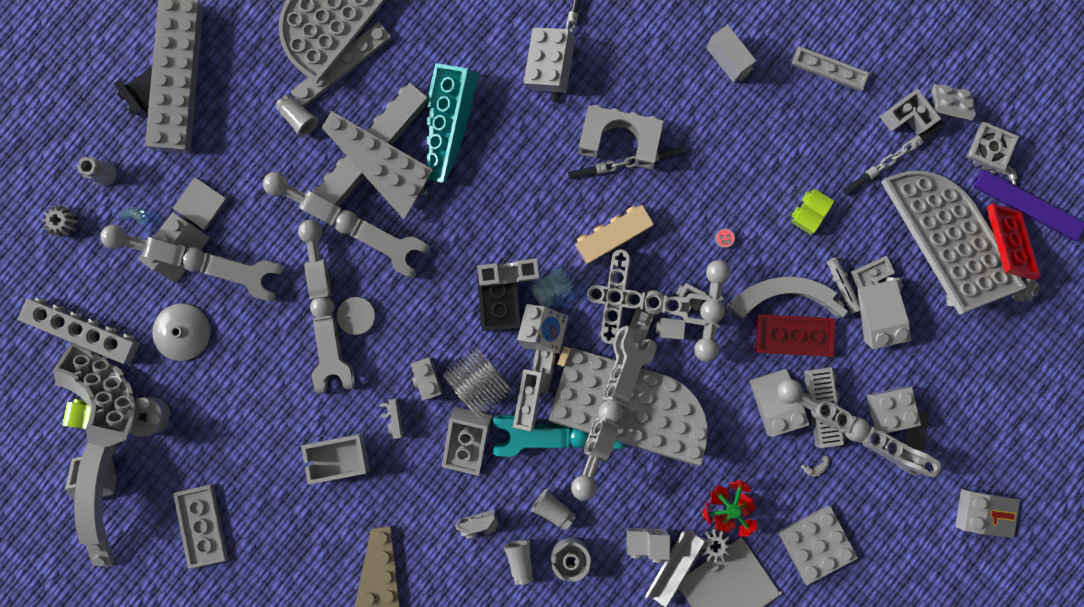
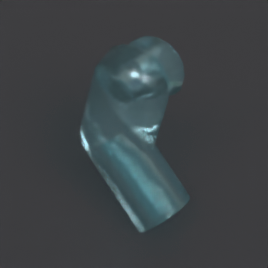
(135, 213)

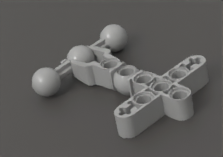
(711, 310)

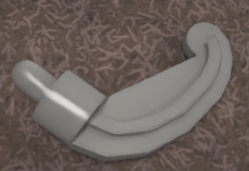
(1010, 172)
(819, 469)

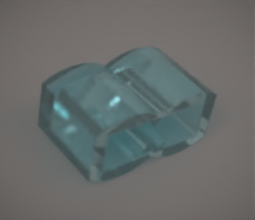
(552, 287)

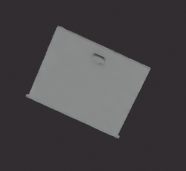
(730, 583)

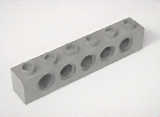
(33, 313)

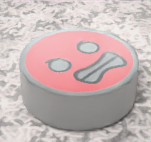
(724, 238)

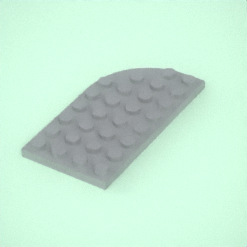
(321, 30)
(952, 238)
(657, 418)

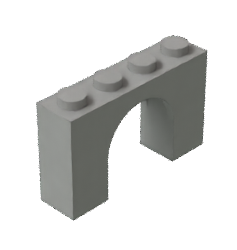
(600, 120)

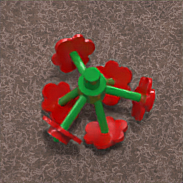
(741, 504)

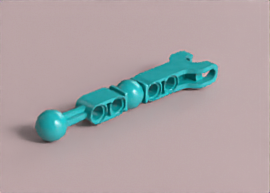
(542, 437)

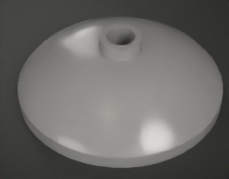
(192, 336)

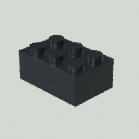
(499, 307)

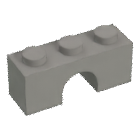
(508, 273)

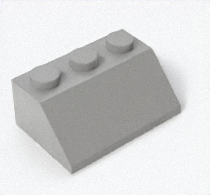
(180, 232)

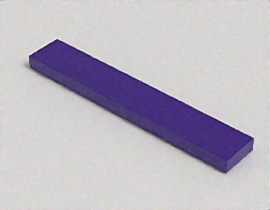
(1029, 205)

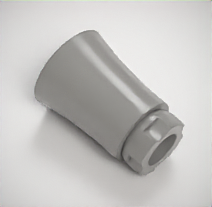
(296, 115)
(99, 171)
(553, 510)
(520, 561)

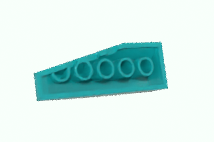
(449, 111)

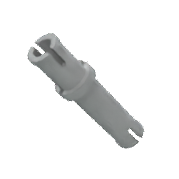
(833, 265)

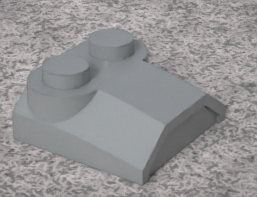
(477, 523)

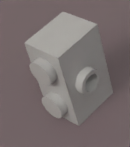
(426, 378)

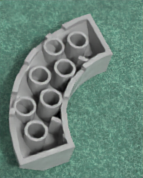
(102, 389)

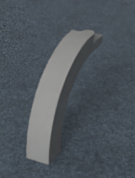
(799, 286)

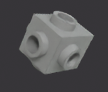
(1028, 293)

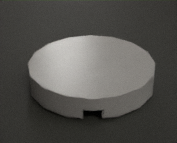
(356, 316)

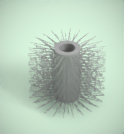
(477, 383)

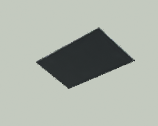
(916, 435)

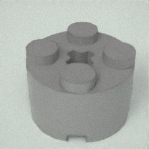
(157, 417)
(567, 570)

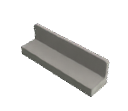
(676, 569)

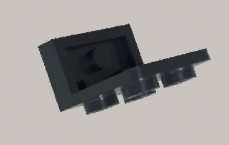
(136, 93)

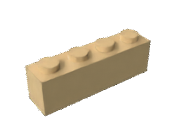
(614, 234)

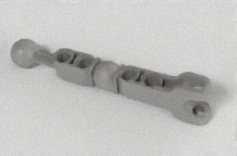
(348, 223)
(196, 260)
(322, 308)
(616, 396)
(859, 431)

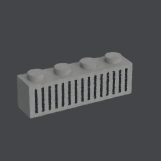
(822, 388)

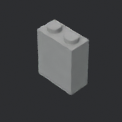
(731, 54)

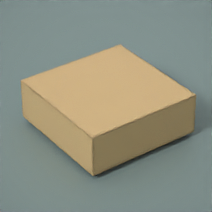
(564, 356)

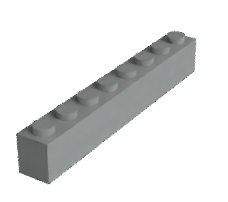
(387, 127)

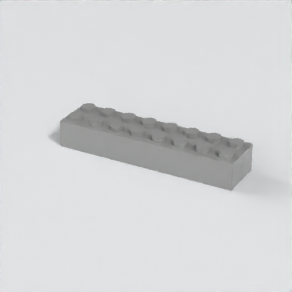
(174, 76)

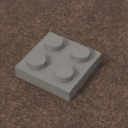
(953, 101)

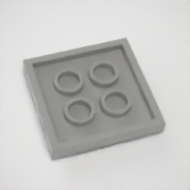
(817, 545)

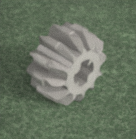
(53, 217)
(720, 550)

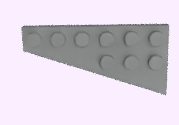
(387, 168)

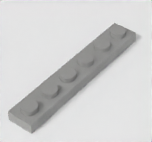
(351, 57)

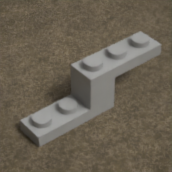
(532, 385)

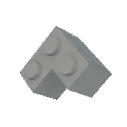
(914, 110)
(648, 542)

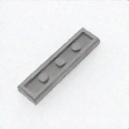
(830, 69)

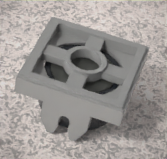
(990, 146)

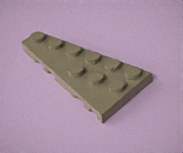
(379, 575)

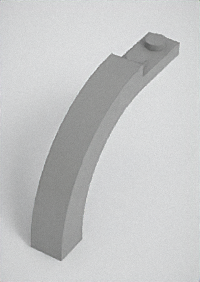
(89, 503)

